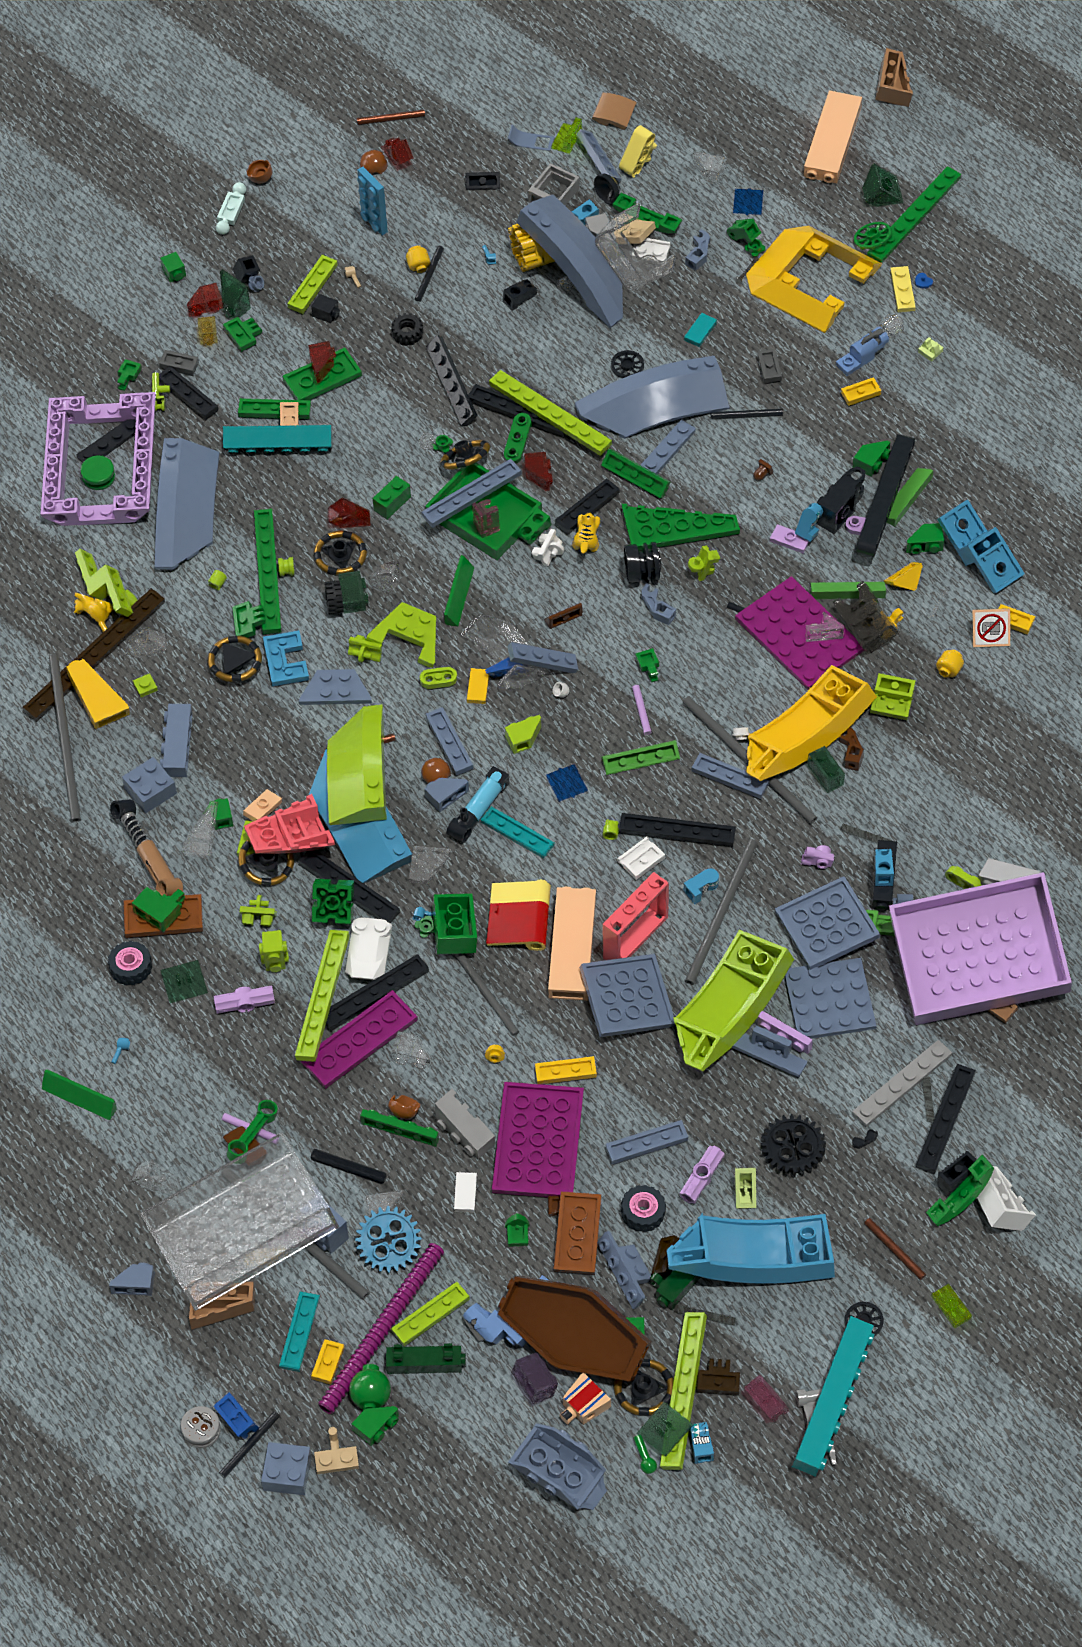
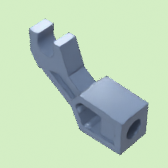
(701, 250)
(653, 605)

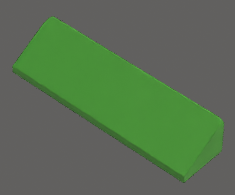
(909, 494)
(845, 590)
(640, 757)

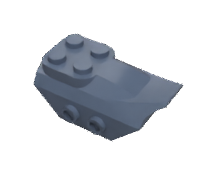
(561, 1466)

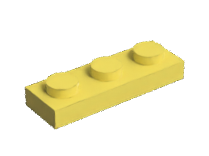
(902, 289)

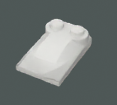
(368, 948)

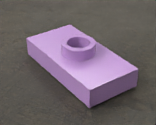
(787, 538)

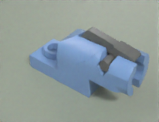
(863, 351)
(490, 1326)

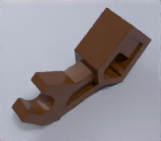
(850, 739)

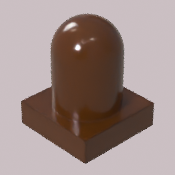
(763, 469)

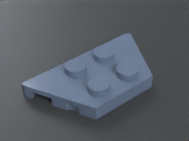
(335, 687)

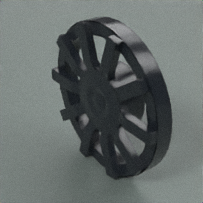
(627, 363)
(866, 1316)

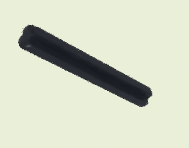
(348, 1166)

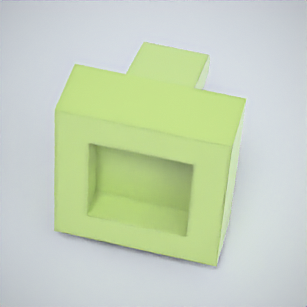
(930, 349)

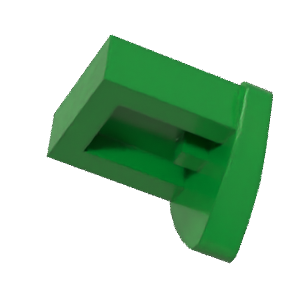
(517, 1230)

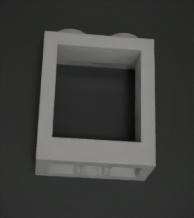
(559, 175)

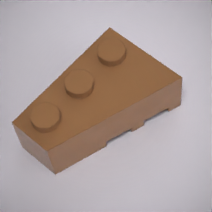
(893, 79)
(231, 1304)

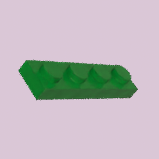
(270, 408)
(635, 473)
(401, 1128)

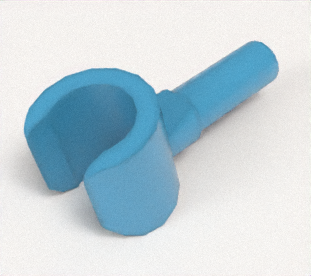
(490, 258)
(420, 912)
(122, 1043)

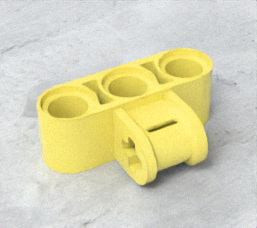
(638, 151)

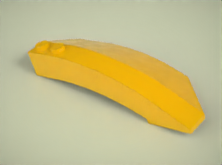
(809, 724)

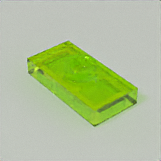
(951, 1306)

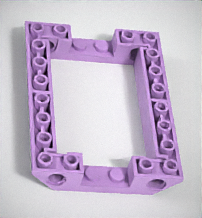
(75, 410)

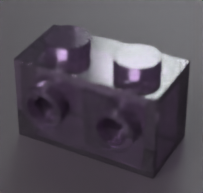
(534, 1378)

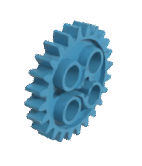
(383, 1221)

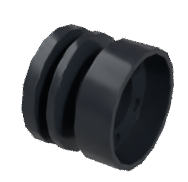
(642, 562)

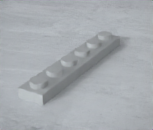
(902, 1083)

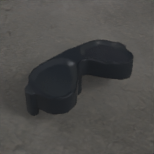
(870, 1137)

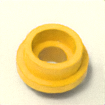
(495, 1053)

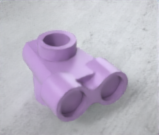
(820, 856)

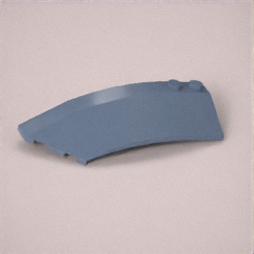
(575, 252)
(657, 396)
(184, 501)

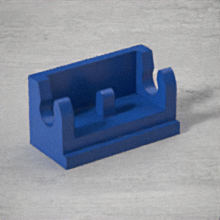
(235, 1416)

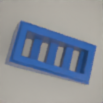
(501, 668)

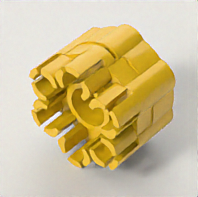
(529, 253)

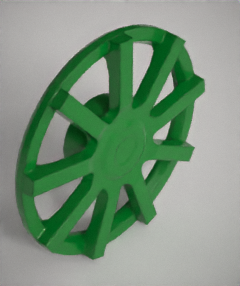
(872, 235)

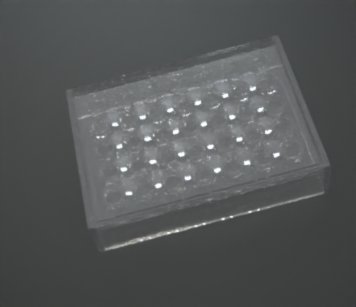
(239, 1220)

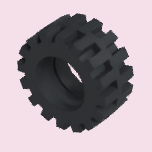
(407, 321)
(334, 597)

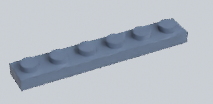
(471, 493)

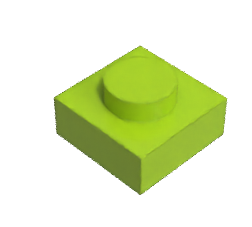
(145, 685)

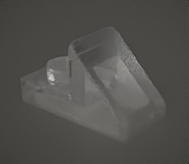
(828, 630)

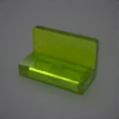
(567, 136)

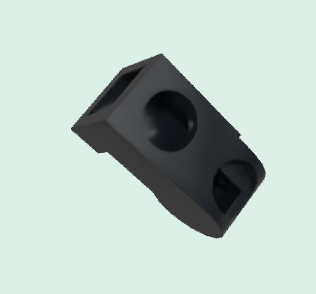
(518, 293)

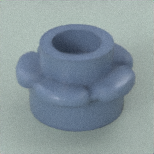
(256, 283)

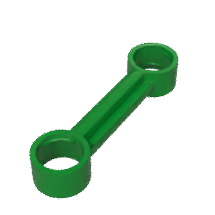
(253, 1129)

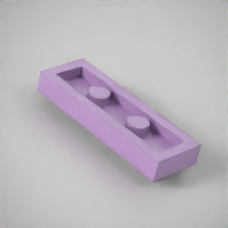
(799, 1041)

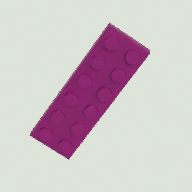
(360, 1038)

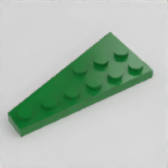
(675, 526)

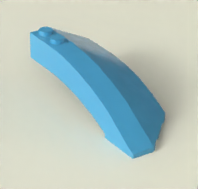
(368, 846)
(755, 1250)

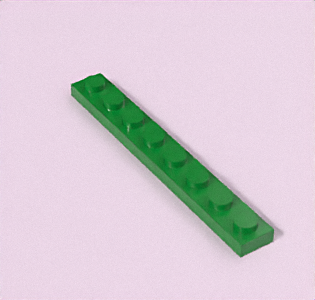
(916, 213)
(267, 570)

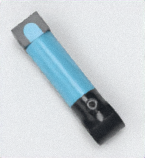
(462, 826)

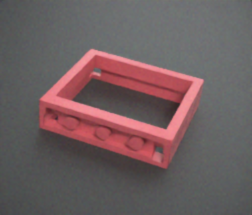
(653, 892)

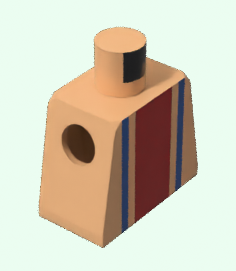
(584, 1401)

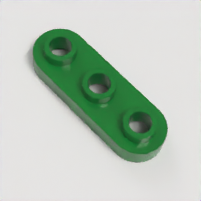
(518, 445)

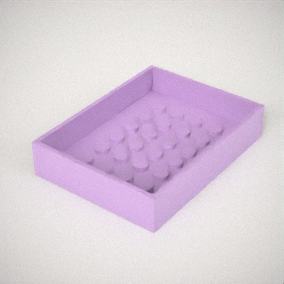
(980, 948)

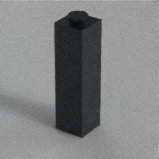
(884, 894)

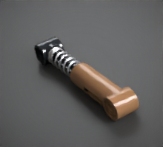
(165, 881)

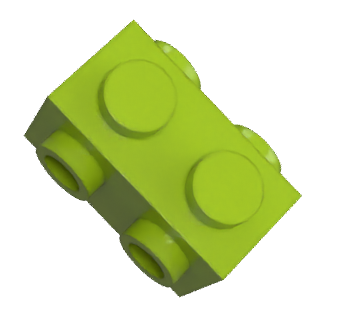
(273, 951)

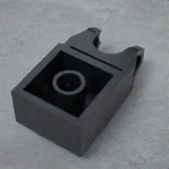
(841, 500)

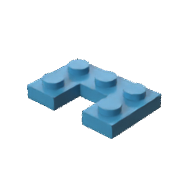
(275, 649)

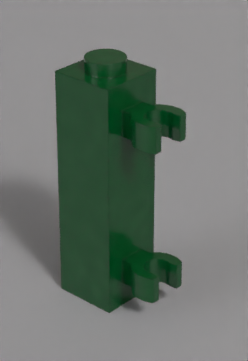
(674, 1288)
(424, 1359)

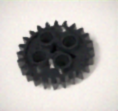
(775, 1149)

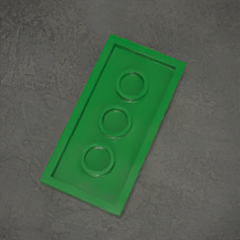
(303, 381)

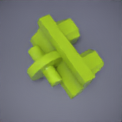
(704, 562)
(364, 649)
(267, 914)

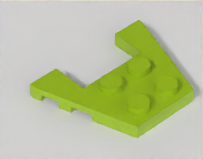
(412, 626)

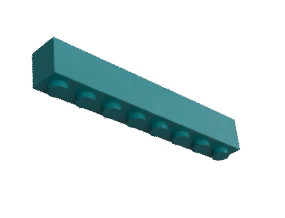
(833, 1396)

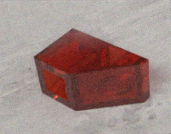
(397, 150)
(205, 300)
(537, 469)
(348, 514)

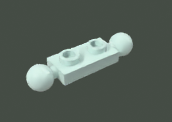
(231, 208)

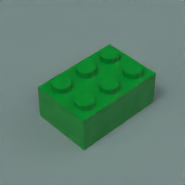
(454, 923)

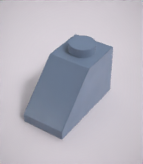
(445, 791)
(135, 1280)

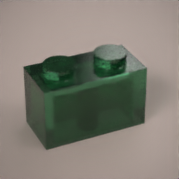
(352, 592)
(826, 769)

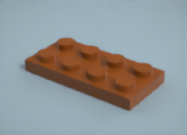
(188, 921)
(577, 1233)

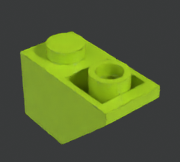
(523, 734)

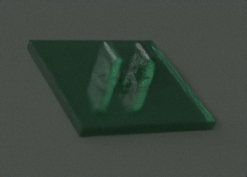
(184, 981)
(665, 1429)

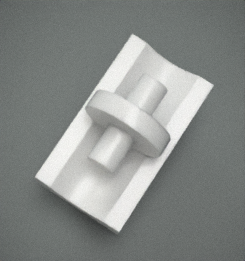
(550, 547)

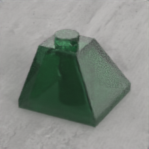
(881, 187)
(234, 296)

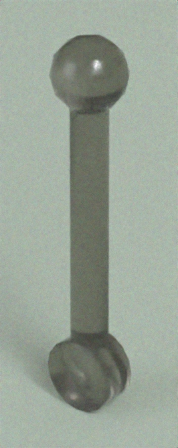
(739, 279)

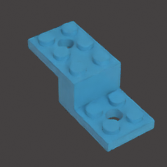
(980, 546)

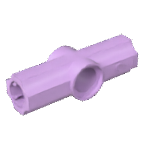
(244, 999)
(696, 1183)

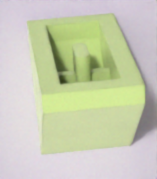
(745, 1187)

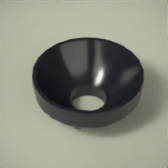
(607, 188)

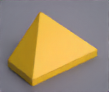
(906, 577)

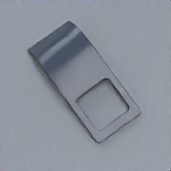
(527, 140)

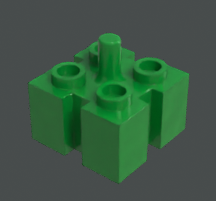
(333, 901)

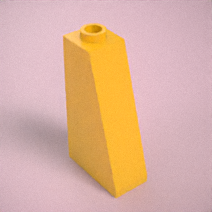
(97, 697)

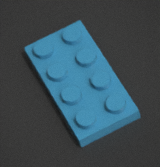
(372, 201)

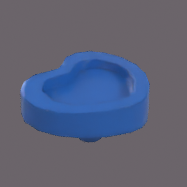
(923, 281)

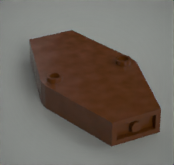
(574, 1327)

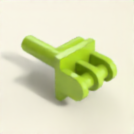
(159, 389)

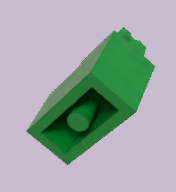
(158, 909)

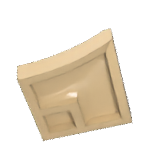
(639, 231)

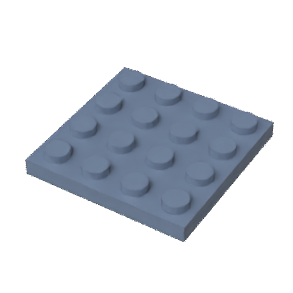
(827, 923)
(627, 995)
(830, 999)

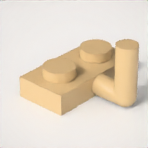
(336, 1459)

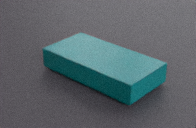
(700, 330)

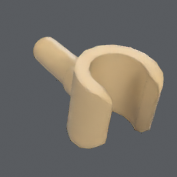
(350, 272)

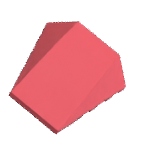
(290, 830)

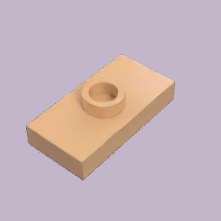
(289, 413)
(262, 805)

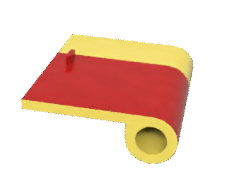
(519, 914)

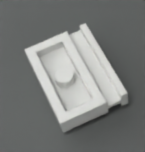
(653, 247)
(641, 858)

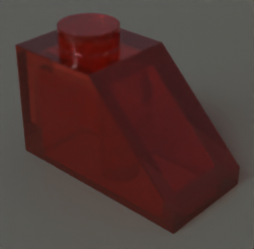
(321, 359)

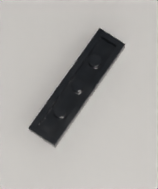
(188, 393)
(109, 441)
(588, 504)

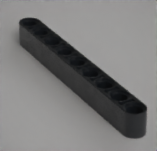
(885, 496)

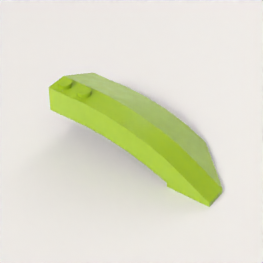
(357, 769)
(731, 998)

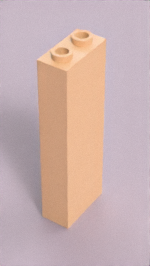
(832, 137)
(571, 942)

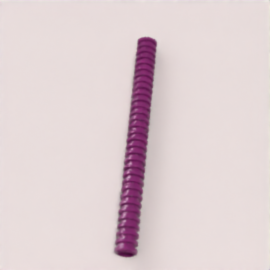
(382, 1327)

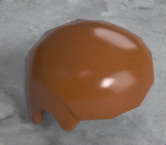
(374, 162)
(259, 171)
(435, 769)
(404, 1107)

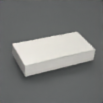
(465, 1192)

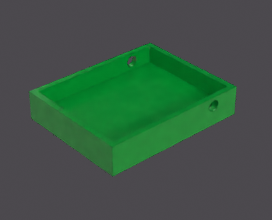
(513, 508)

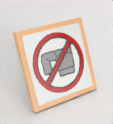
(991, 627)

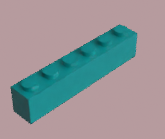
(277, 438)

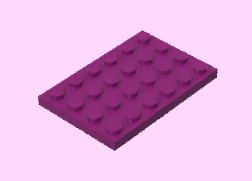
(780, 624)
(537, 1139)

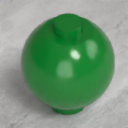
(370, 1387)

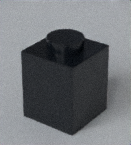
(245, 268)
(325, 308)

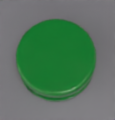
(97, 472)

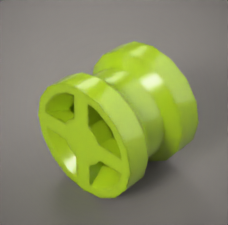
(286, 566)

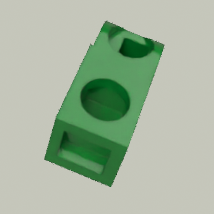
(744, 229)
(534, 526)

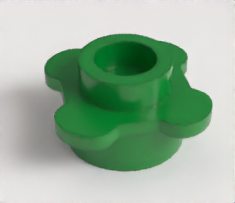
(755, 247)
(443, 439)
(424, 932)

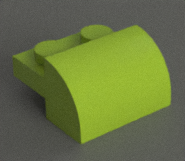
(893, 696)

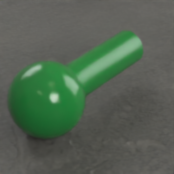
(648, 1464)

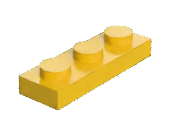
(565, 1070)

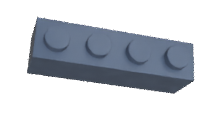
(177, 739)

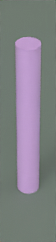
(641, 709)
(238, 1122)

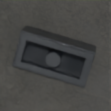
(482, 180)

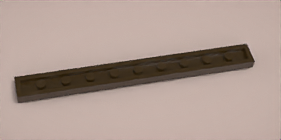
(98, 650)

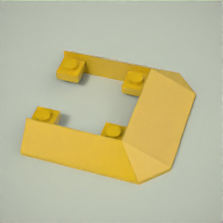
(774, 285)

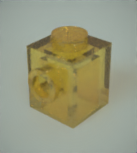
(207, 330)

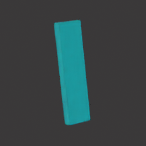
(517, 832)
(299, 1331)

